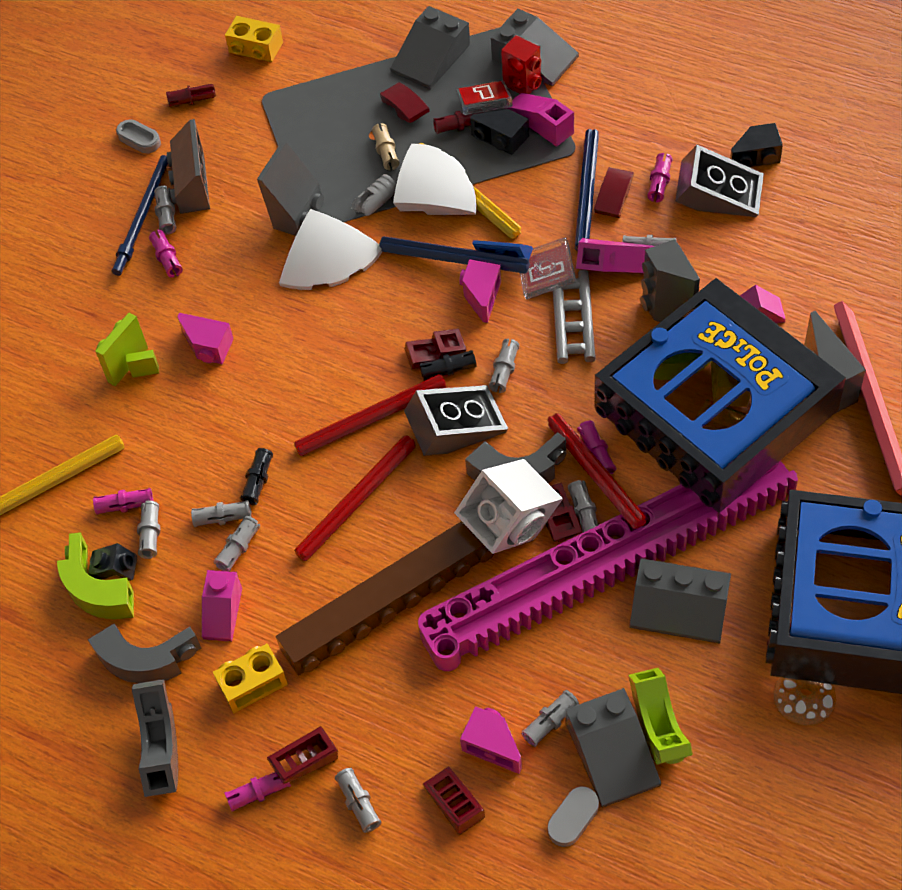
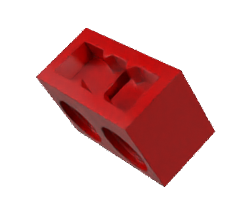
(521, 65)

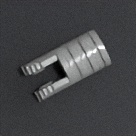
(375, 195)

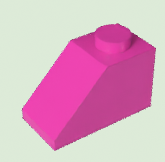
(481, 286)
(206, 337)
(220, 605)
(490, 739)

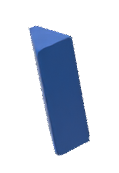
(503, 248)

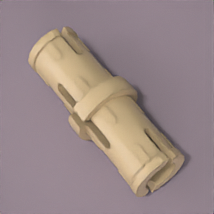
(385, 146)

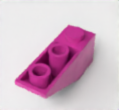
(545, 116)
(610, 256)

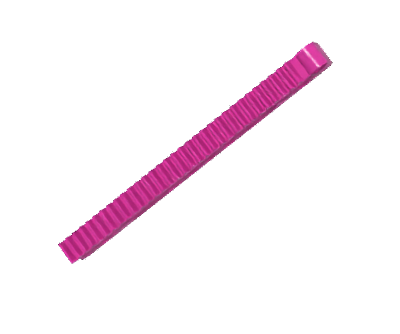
(545, 585)

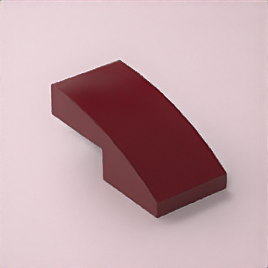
(405, 101)
(613, 192)
(428, 350)
(563, 521)

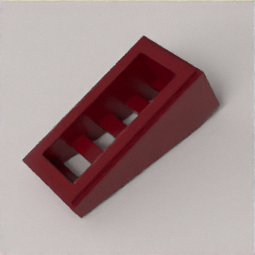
(307, 742)
(467, 819)

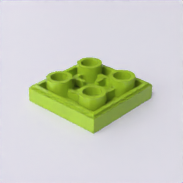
(123, 340)

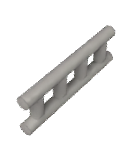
(585, 326)

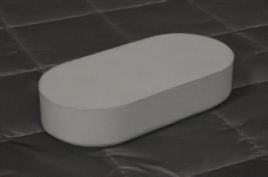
(138, 136)
(573, 816)

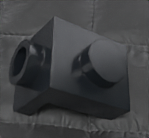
(112, 561)

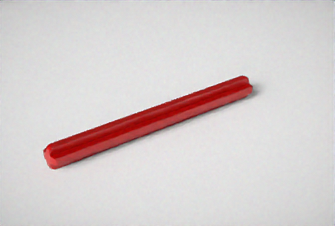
(364, 417)
(598, 472)
(354, 498)

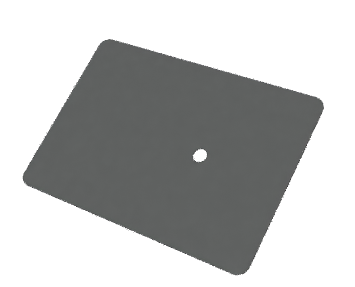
(333, 115)

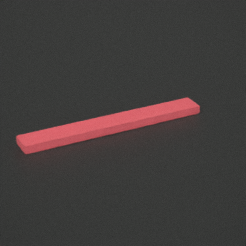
(872, 395)

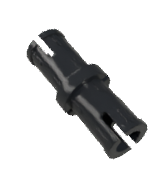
(448, 365)
(257, 476)

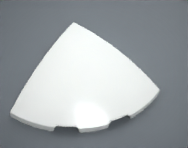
(433, 183)
(326, 253)

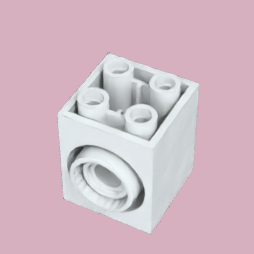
(508, 505)

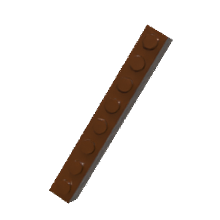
(381, 598)

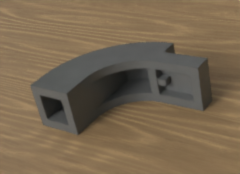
(542, 460)
(143, 664)
(158, 738)

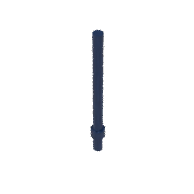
(126, 249)

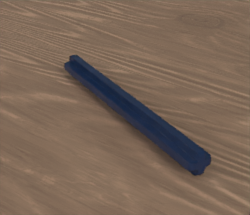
(587, 186)
(452, 254)

